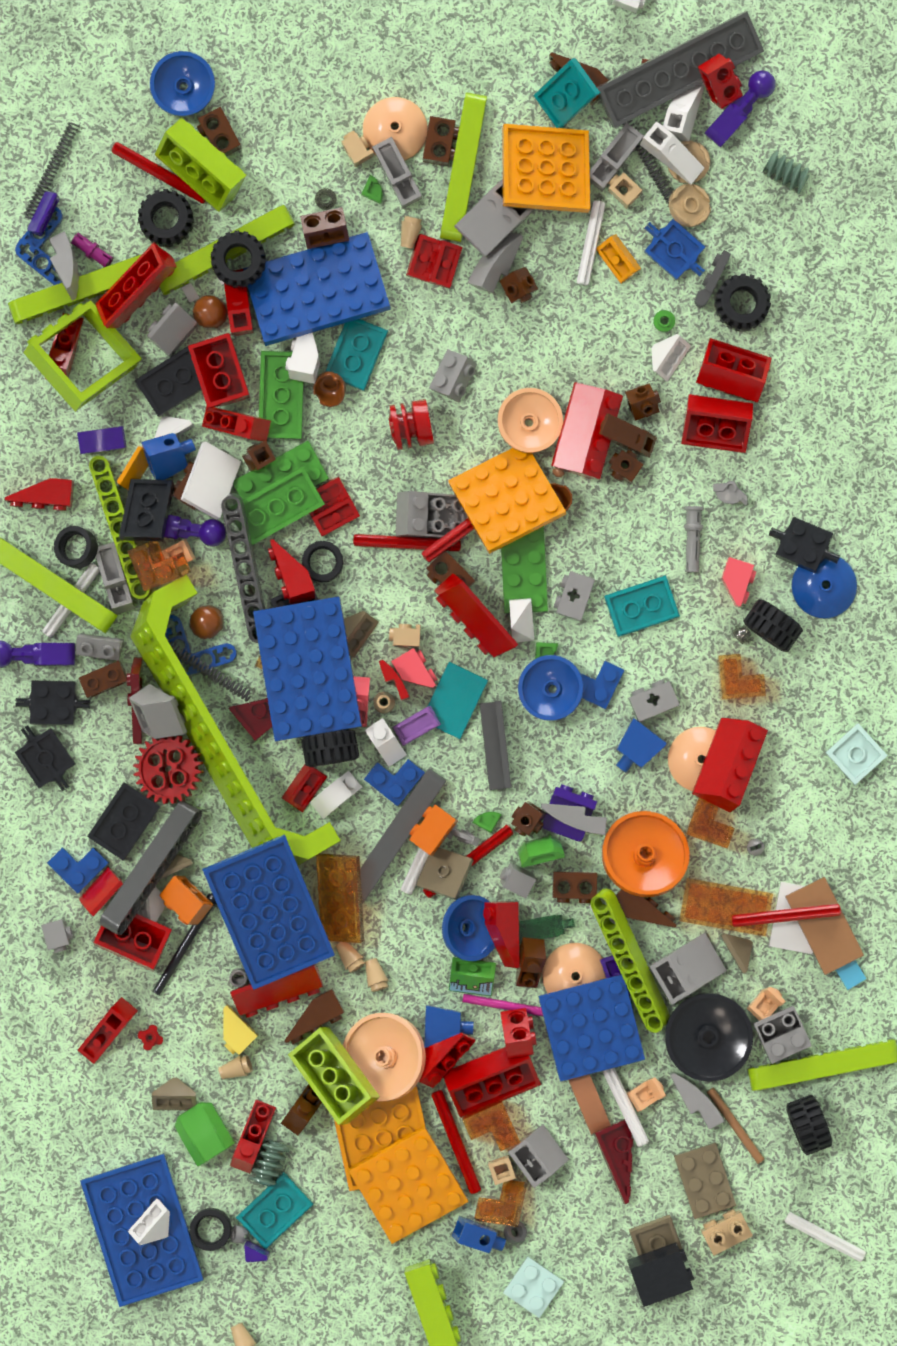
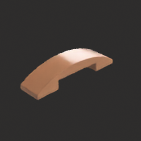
(589, 1103)

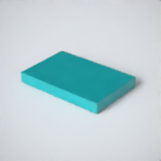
(566, 93)
(357, 352)
(641, 606)
(456, 698)
(274, 1210)

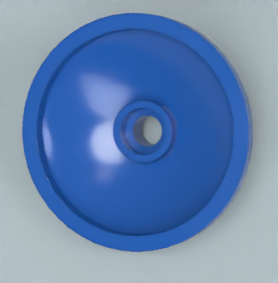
(178, 69)
(823, 602)
(535, 686)
(475, 940)

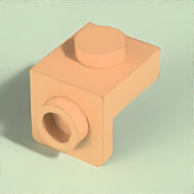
(177, 548)
(766, 1003)
(646, 1094)

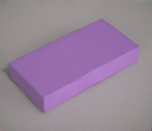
(416, 725)

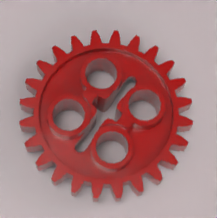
(187, 765)

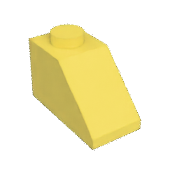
(236, 1031)

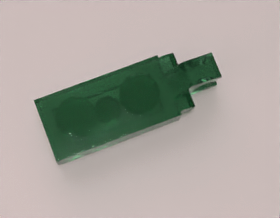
(544, 927)

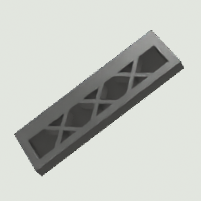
(495, 745)

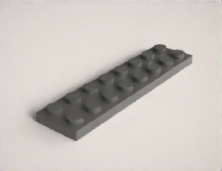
(677, 69)

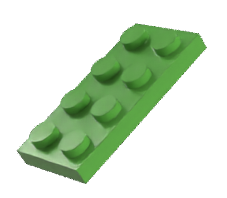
(280, 397)
(283, 465)
(280, 504)
(525, 571)

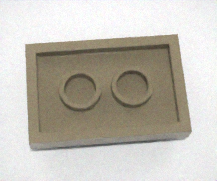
(705, 1180)

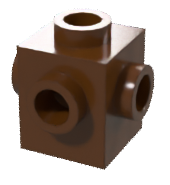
(519, 285)
(643, 401)
(629, 473)
(535, 817)

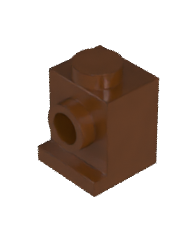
(258, 456)

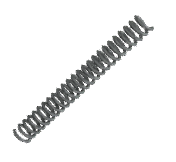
(49, 169)
(650, 169)
(209, 672)

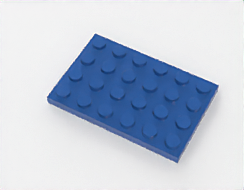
(318, 289)
(307, 669)
(268, 912)
(115, 1204)

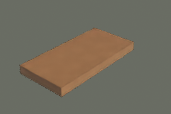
(827, 936)

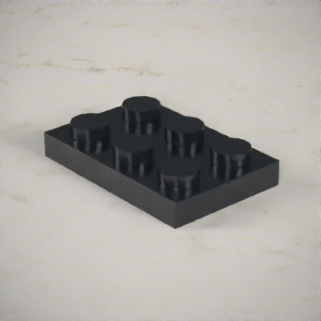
(170, 382)
(146, 510)
(123, 821)

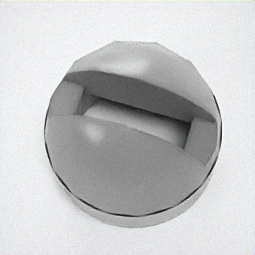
(753, 842)
(238, 981)
(238, 1233)

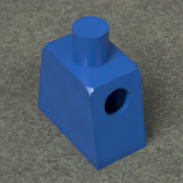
(166, 455)
(638, 746)
(443, 1024)
(469, 1233)

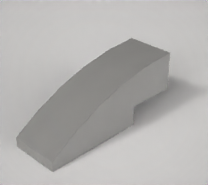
(615, 156)
(397, 172)
(65, 263)
(495, 264)
(114, 579)
(575, 817)
(697, 1100)

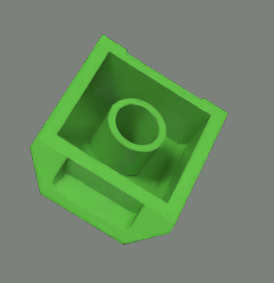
(540, 851)
(203, 1132)

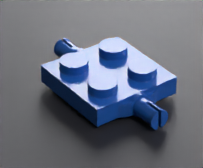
(674, 249)

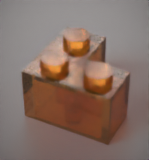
(154, 568)
(733, 684)
(703, 827)
(495, 1120)

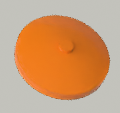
(645, 854)

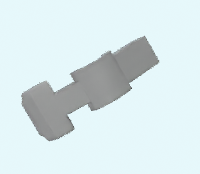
(730, 493)
(464, 836)

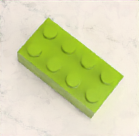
(200, 164)
(333, 1075)
(430, 1304)

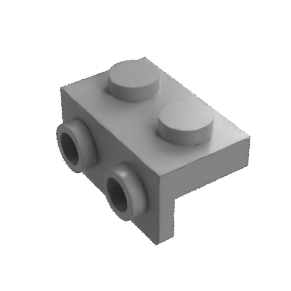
(453, 375)
(99, 646)

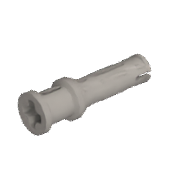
(693, 527)

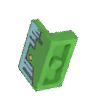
(472, 977)

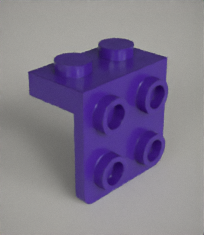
(564, 796)

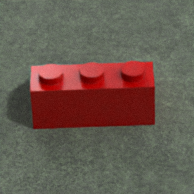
(734, 370)
(219, 371)
(717, 423)
(139, 944)

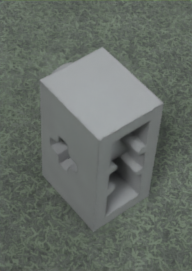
(583, 586)
(666, 701)

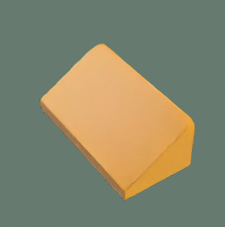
(618, 258)
(134, 469)

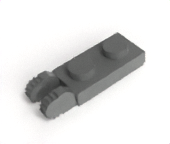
(711, 280)

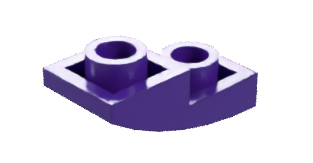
(101, 440)

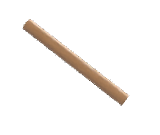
(735, 1125)

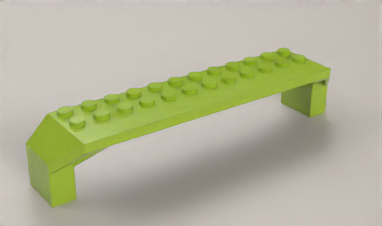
(203, 732)

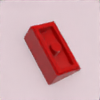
(304, 787)

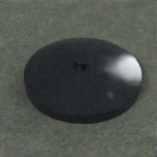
(708, 1037)

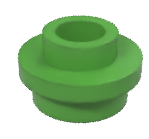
(661, 327)

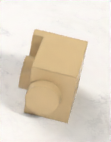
(356, 148)
(633, 189)
(405, 635)
(501, 1170)

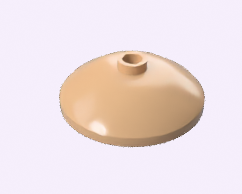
(411, 121)
(537, 407)
(685, 752)
(571, 959)

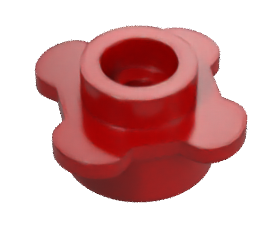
(156, 1038)

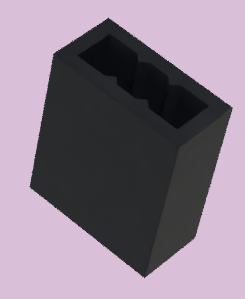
(661, 1274)

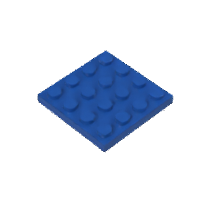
(591, 1027)

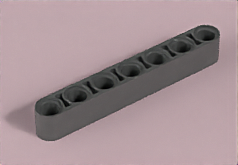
(243, 557)
(399, 830)
(150, 867)

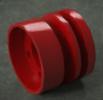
(411, 424)

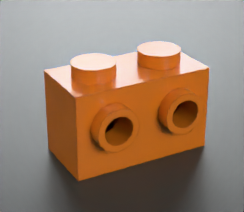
(433, 829)
(185, 900)

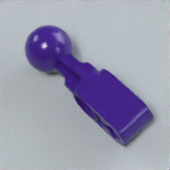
(760, 85)
(211, 532)
(38, 654)

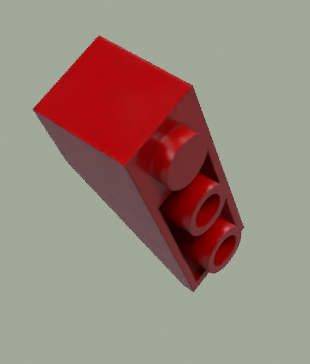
(238, 310)
(65, 346)
(236, 423)
(48, 492)
(295, 577)
(443, 1057)
(252, 1136)

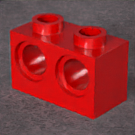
(720, 80)
(517, 1033)

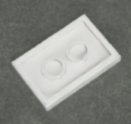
(210, 480)
(788, 934)

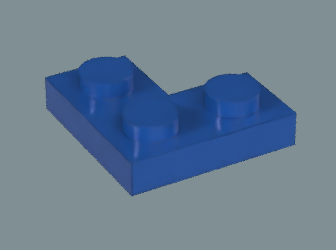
(601, 690)
(397, 786)
(76, 873)

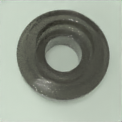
(325, 192)
(742, 634)

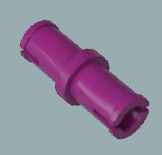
(92, 250)

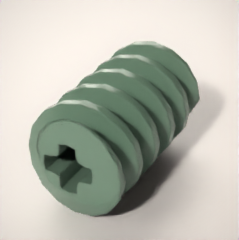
(786, 171)
(269, 1163)

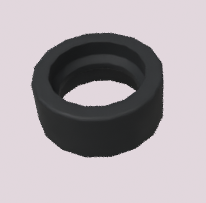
(328, 546)
(90, 551)
(210, 1246)

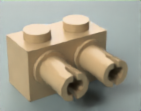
(726, 1231)

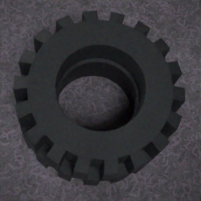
(178, 231)
(233, 240)
(731, 317)
(773, 625)
(330, 748)
(809, 1124)

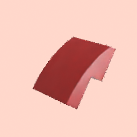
(434, 261)
(337, 508)
(390, 675)
(100, 891)

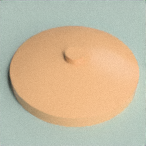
(387, 1053)

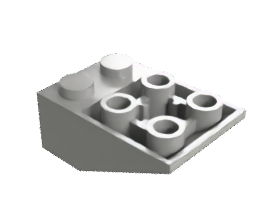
(490, 221)
(427, 514)
(687, 968)

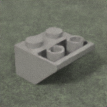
(172, 329)
(157, 713)
(782, 1034)
(538, 1155)

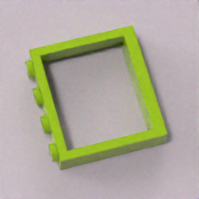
(56, 376)

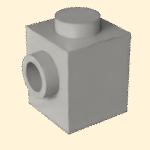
(517, 880)
(57, 935)

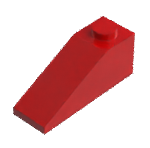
(503, 926)
(107, 1030)

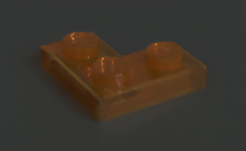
(507, 1209)

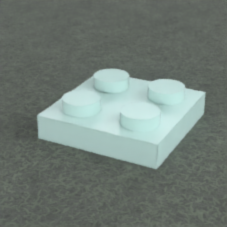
(856, 754)
(533, 1287)

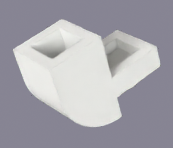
(335, 794)

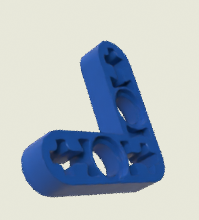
(36, 244)
(219, 648)

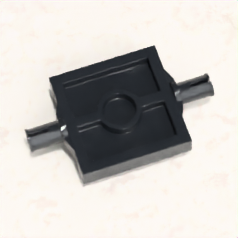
(804, 545)
(52, 703)
(45, 758)

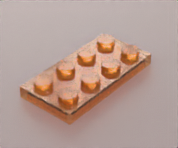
(340, 897)
(716, 903)

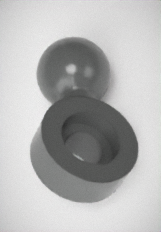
(521, 1233)

